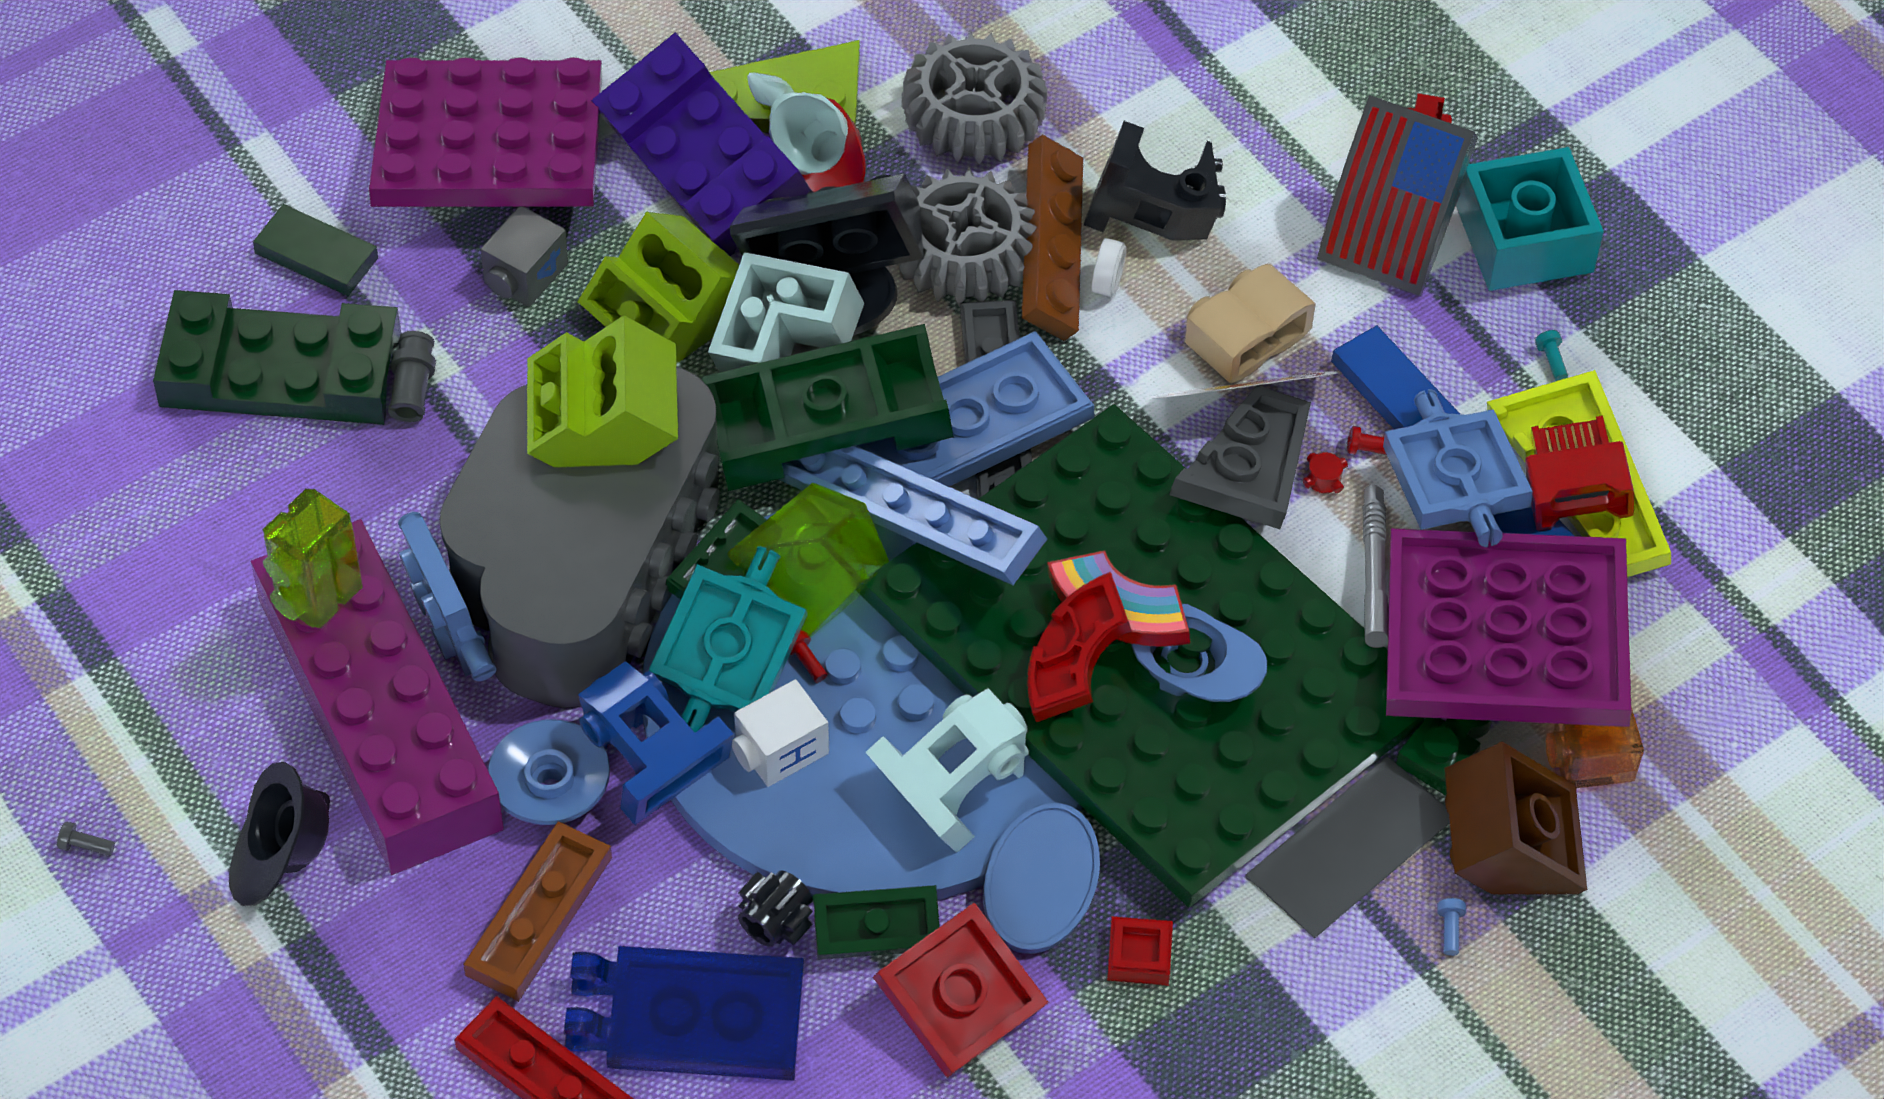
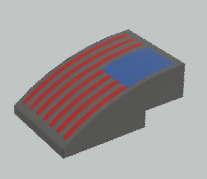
(1396, 195)

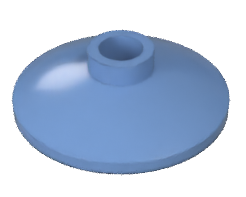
(547, 752)

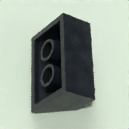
(837, 227)

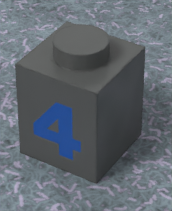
(524, 256)

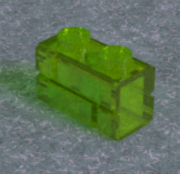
(311, 559)

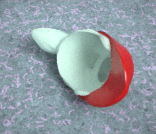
(812, 133)

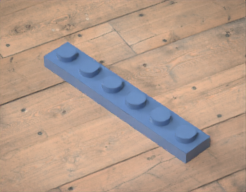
(924, 510)

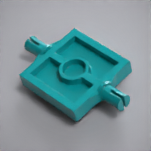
(728, 639)

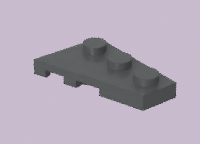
(1251, 460)

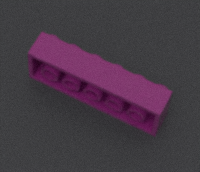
(389, 719)

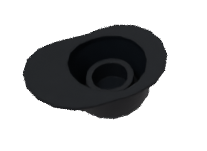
(280, 834)

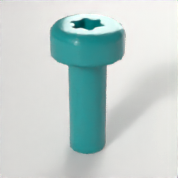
(1549, 342)

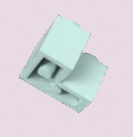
(783, 304)

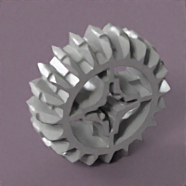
(972, 113)
(970, 237)

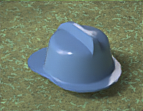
(1238, 662)

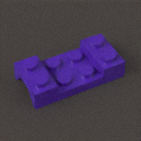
(696, 139)

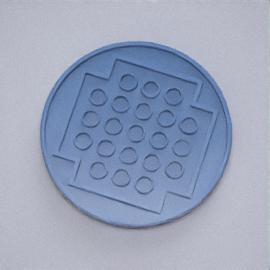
(841, 817)

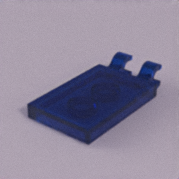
(690, 1011)

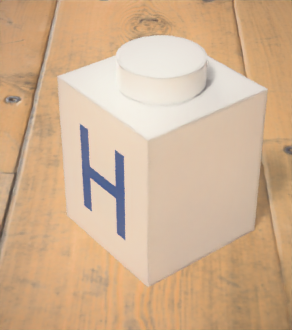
(780, 733)

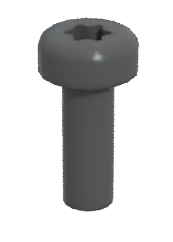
(69, 836)

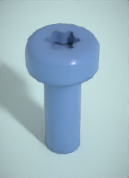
(1451, 910)

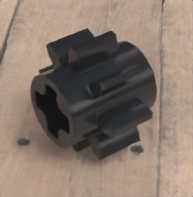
(775, 908)

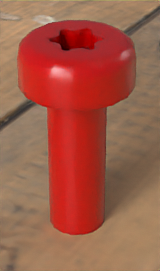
(808, 658)

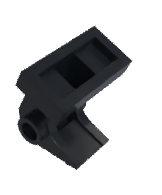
(1154, 200)

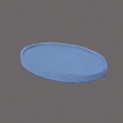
(1041, 877)

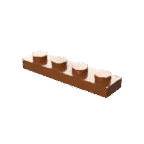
(1054, 262)

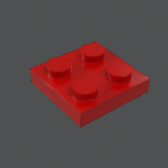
(960, 989)

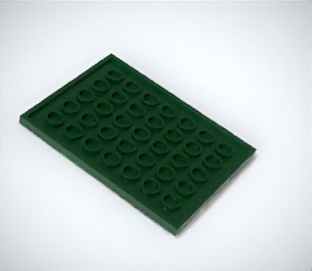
(1168, 775)

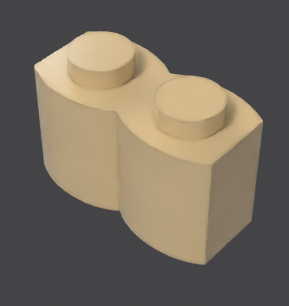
(1249, 322)

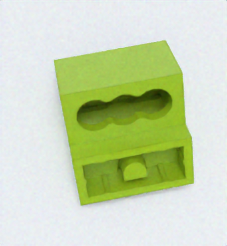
(666, 281)
(602, 397)

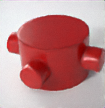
(1325, 472)

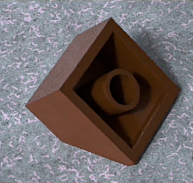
(1514, 825)

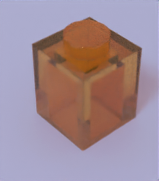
(1595, 753)

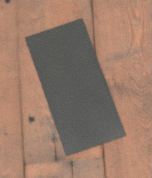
(1350, 846)

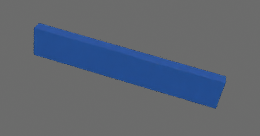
(1390, 385)

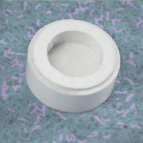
(1109, 267)

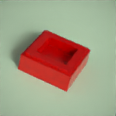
(1140, 950)

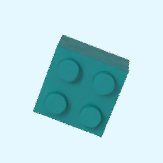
(1529, 218)

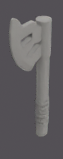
(1375, 571)

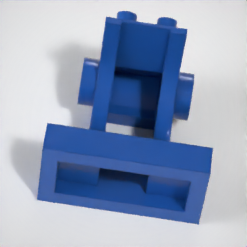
(665, 760)

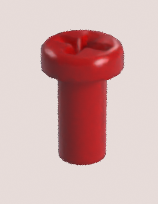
(1364, 442)

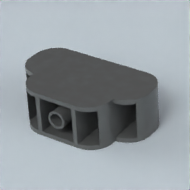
(575, 556)

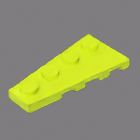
(1575, 401)

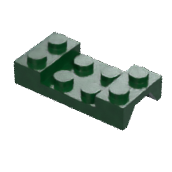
(276, 360)
(827, 404)

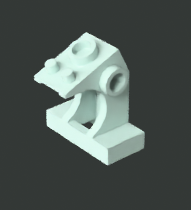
(936, 794)

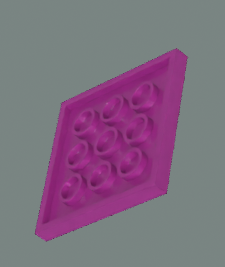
(487, 133)
(1508, 628)

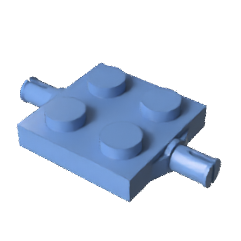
(1457, 468)
(441, 600)

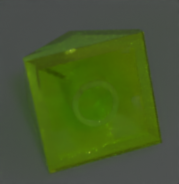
(824, 550)

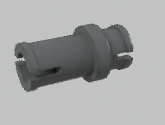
(412, 368)

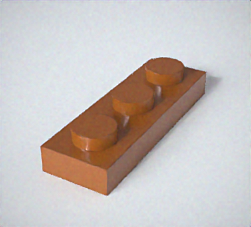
(537, 911)

